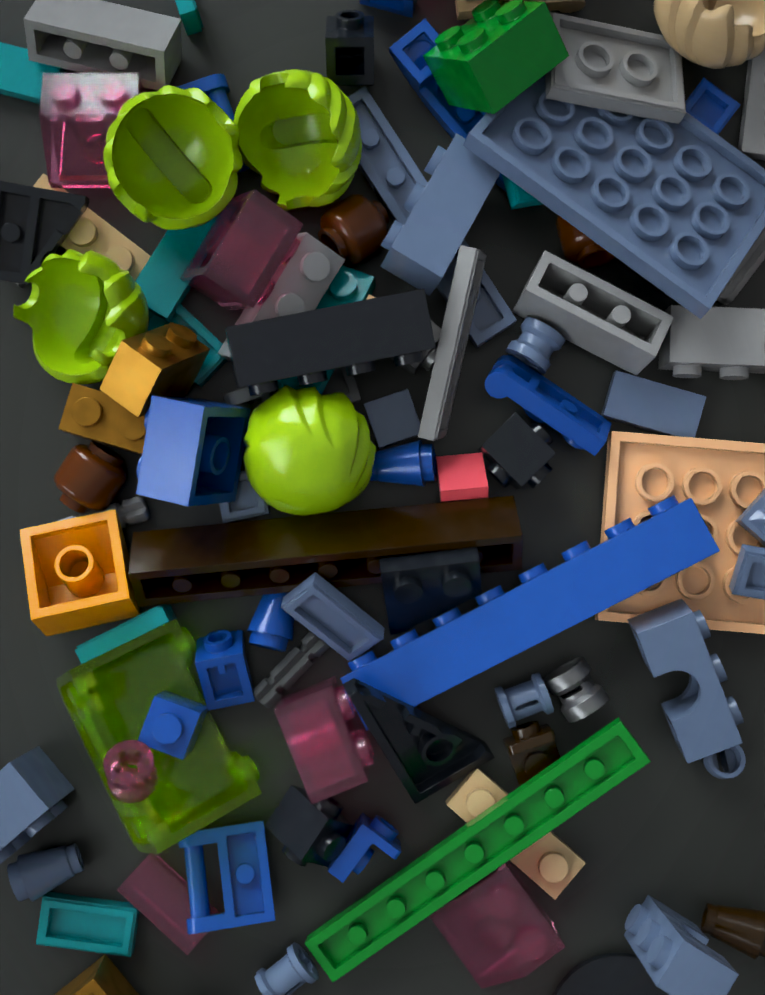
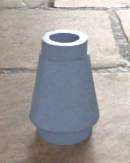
(43, 871)

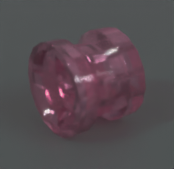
(129, 783)

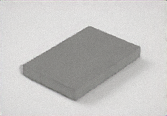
(617, 70)

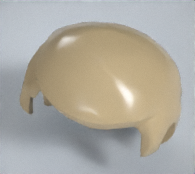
(713, 31)

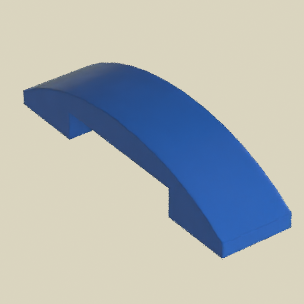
(409, 58)

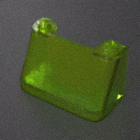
(110, 704)

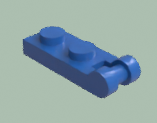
(548, 403)

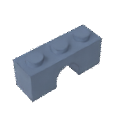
(701, 716)
(676, 952)

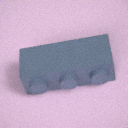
(438, 216)

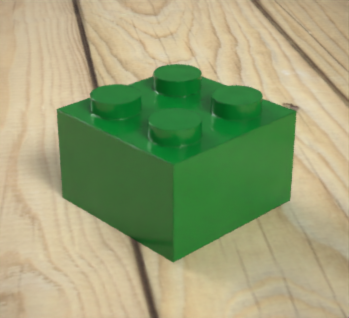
(495, 54)

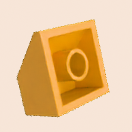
(77, 573)

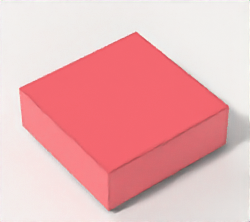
(462, 477)

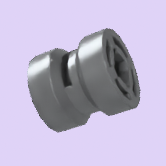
(576, 689)

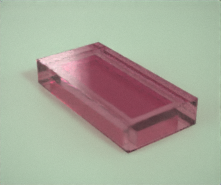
(162, 899)

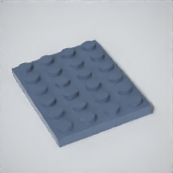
(645, 189)

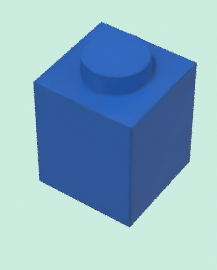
(173, 724)

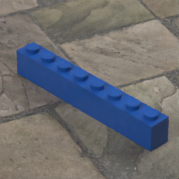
(540, 606)

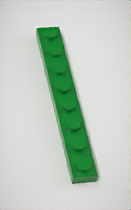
(477, 849)

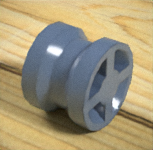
(536, 344)

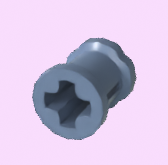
(524, 700)
(287, 973)

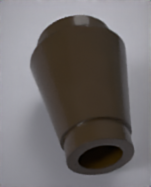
(736, 927)

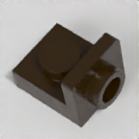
(531, 749)

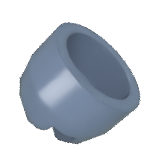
(732, 761)

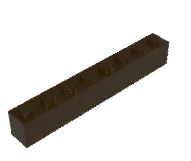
(339, 546)

